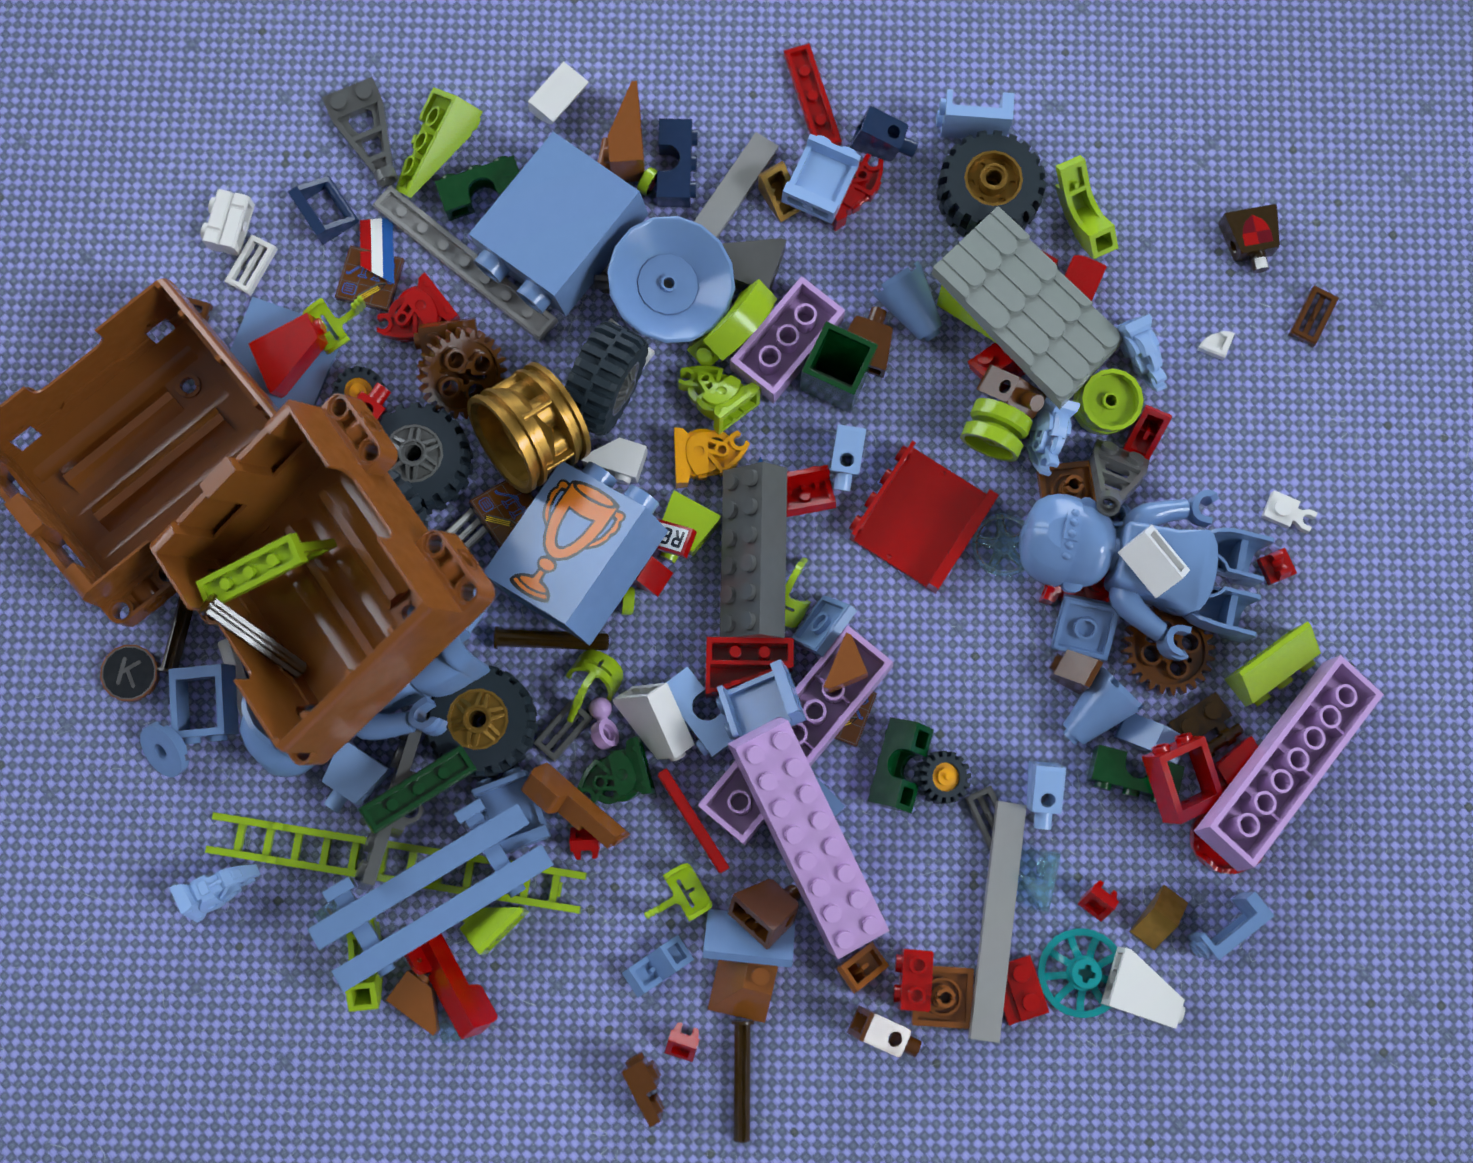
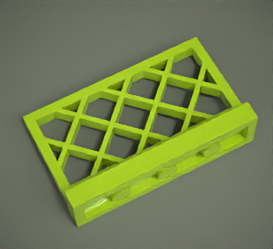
(261, 567)

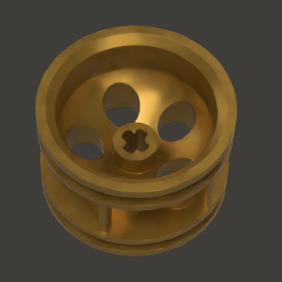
(529, 426)

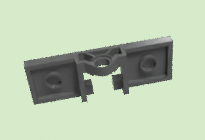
(376, 844)

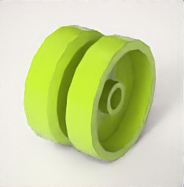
(1122, 404)
(996, 429)

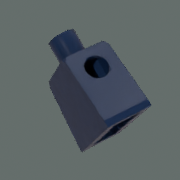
(882, 136)

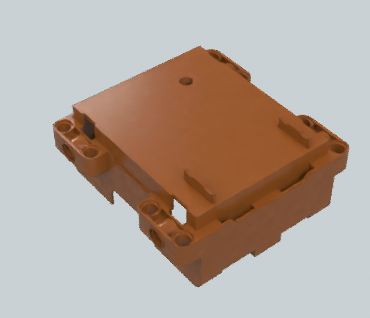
(127, 447)
(345, 609)

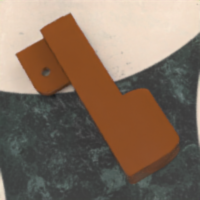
(557, 794)

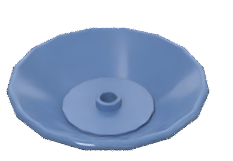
(690, 260)

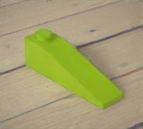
(445, 128)

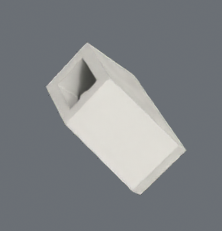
(621, 459)

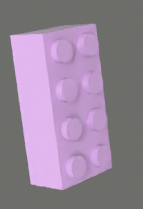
(785, 339)

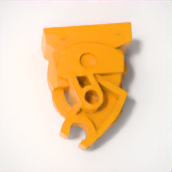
(702, 456)

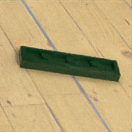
(417, 789)

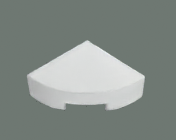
(1217, 344)

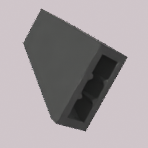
(755, 261)

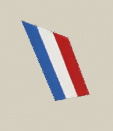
(377, 237)

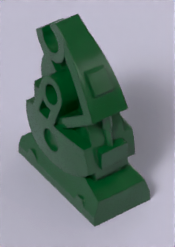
(620, 772)

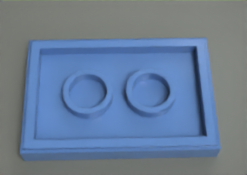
(731, 942)

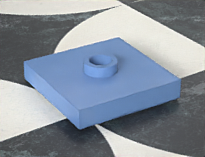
(823, 625)
(1085, 626)

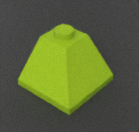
(490, 926)

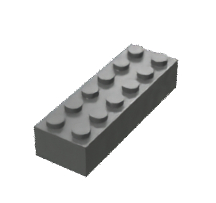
(753, 551)

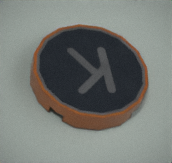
(129, 673)

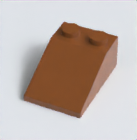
(625, 143)

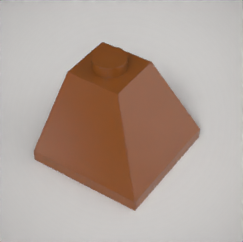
(742, 989)

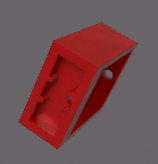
(1162, 784)

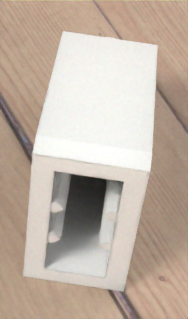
(656, 719)
(1141, 991)

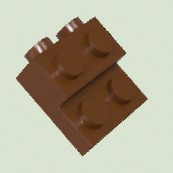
(427, 333)
(642, 1079)

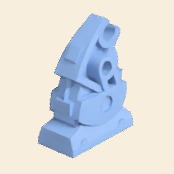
(1143, 349)
(1049, 433)
(212, 892)

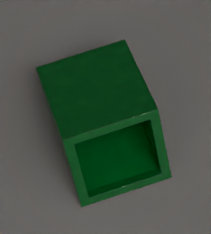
(837, 366)

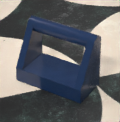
(329, 231)

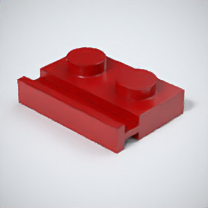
(1023, 992)

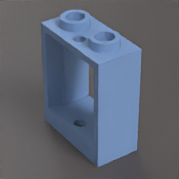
(225, 702)

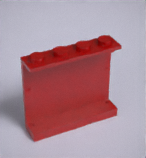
(921, 518)

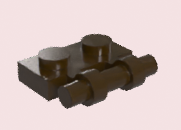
(1204, 717)

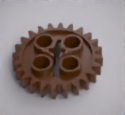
(467, 348)
(1158, 672)

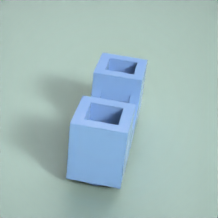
(711, 733)

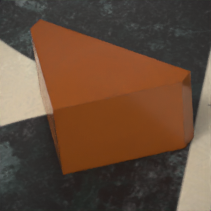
(847, 666)
(862, 967)

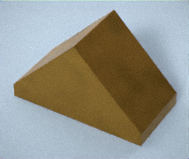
(771, 187)
(1159, 918)

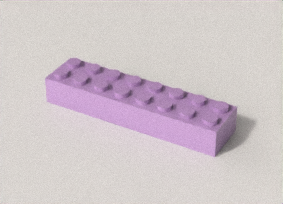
(825, 713)
(1288, 764)
(808, 837)

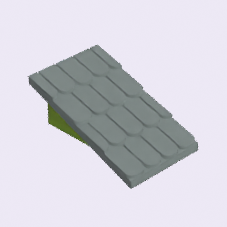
(1026, 306)

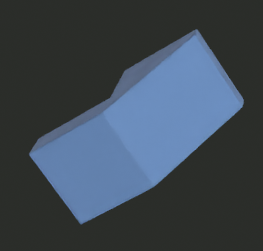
(1145, 733)
(657, 966)

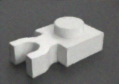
(1284, 511)

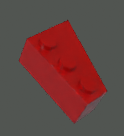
(741, 659)

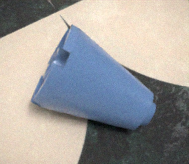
(911, 302)
(1100, 708)

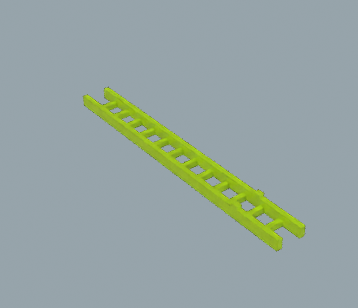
(556, 886)

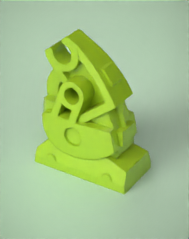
(719, 395)

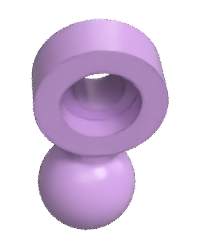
(604, 731)

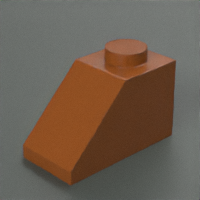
(417, 1000)

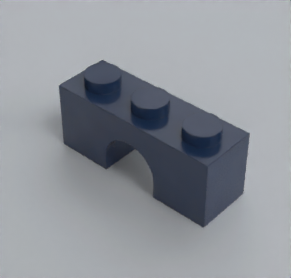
(675, 185)

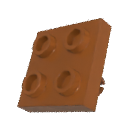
(1068, 479)
(949, 999)

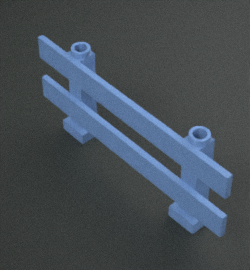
(356, 913)

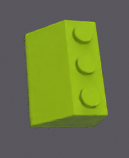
(1275, 665)

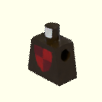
(1252, 235)

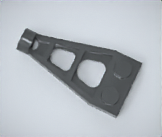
(351, 103)
(1131, 464)

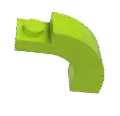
(1081, 211)
(737, 325)
(367, 993)

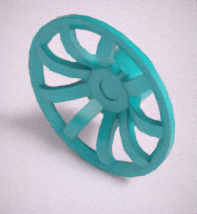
(1081, 972)

